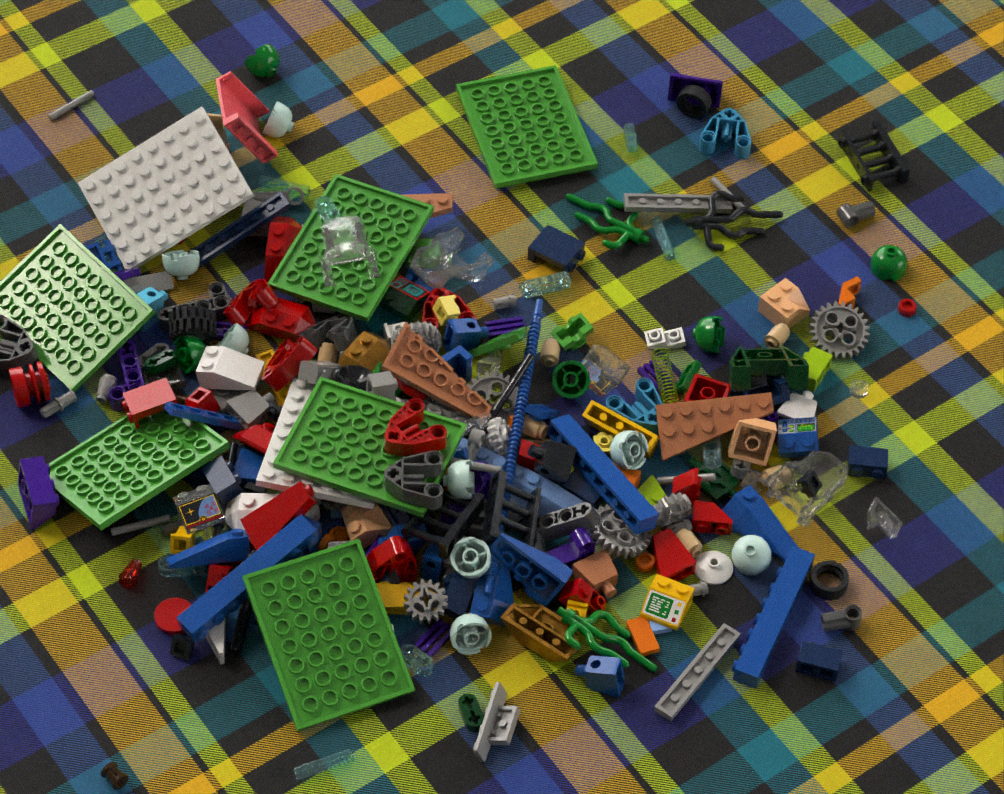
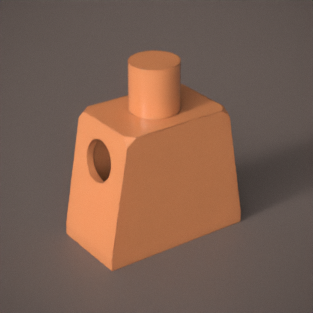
(598, 573)

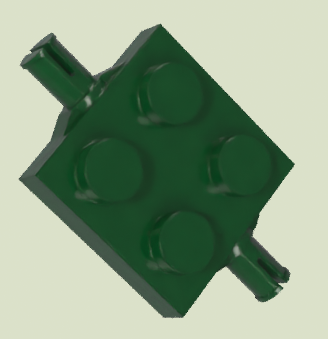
(722, 486)

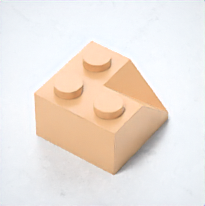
(783, 304)
(752, 440)
(366, 523)

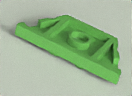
(500, 342)

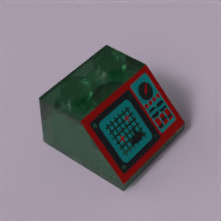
(404, 299)

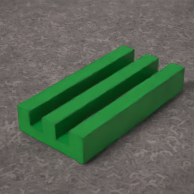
(687, 376)

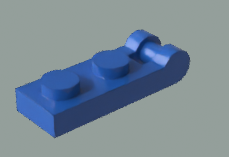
(541, 411)

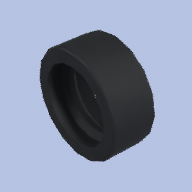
(697, 93)
(829, 567)

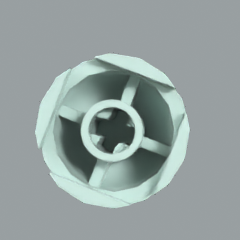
(279, 121)
(181, 263)
(236, 339)
(629, 449)
(460, 479)
(751, 555)
(470, 557)
(470, 634)

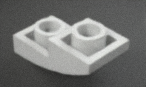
(667, 339)

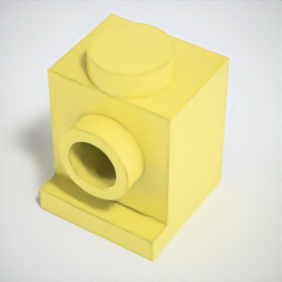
(445, 309)
(604, 441)

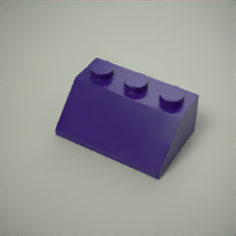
(678, 82)
(37, 490)

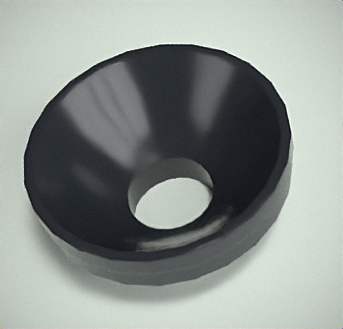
(353, 376)

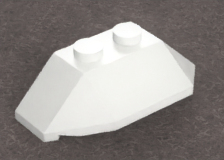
(243, 505)

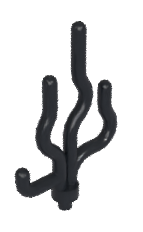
(712, 222)

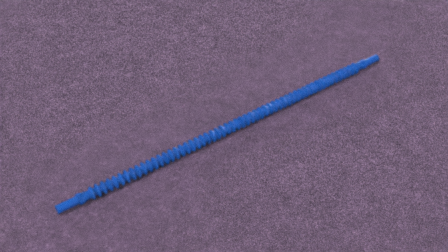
(516, 431)

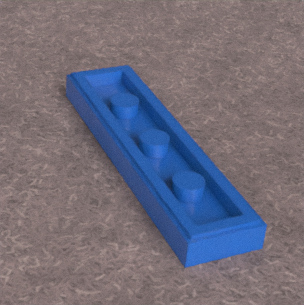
(202, 415)

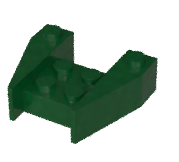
(767, 361)

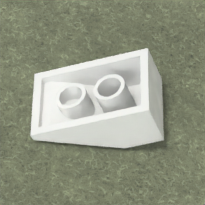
(228, 369)

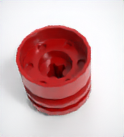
(29, 384)

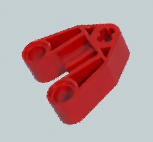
(253, 294)
(428, 313)
(286, 362)
(404, 434)
(393, 554)

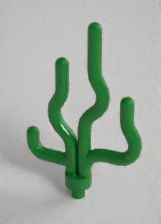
(626, 229)
(586, 628)

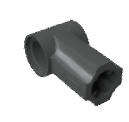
(852, 214)
(841, 619)

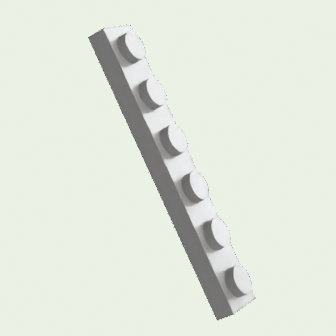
(673, 203)
(697, 672)

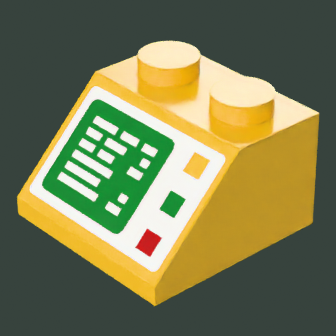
(667, 602)

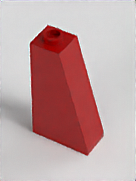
(278, 513)

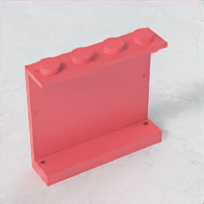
(240, 116)

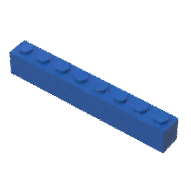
(604, 475)
(231, 591)
(773, 617)

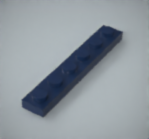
(242, 228)

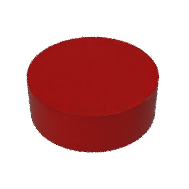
(907, 307)

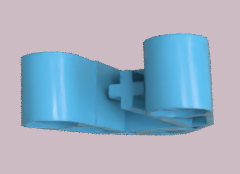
(727, 122)
(644, 410)

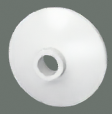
(710, 573)

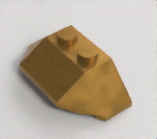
(366, 351)
(539, 631)

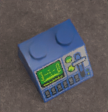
(797, 437)

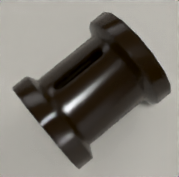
(114, 776)

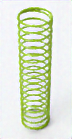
(659, 359)

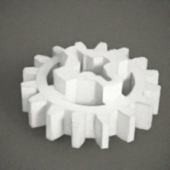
(499, 435)

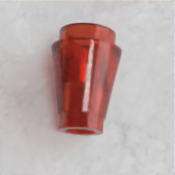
(129, 576)

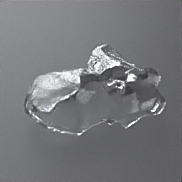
(345, 243)
(440, 263)
(783, 484)

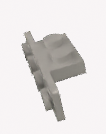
(158, 281)
(497, 723)

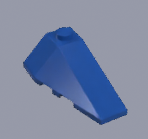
(754, 517)
(220, 549)
(536, 570)
(501, 598)

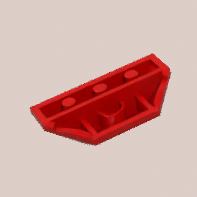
(280, 238)
(282, 320)
(256, 437)

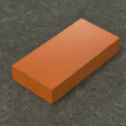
(643, 636)

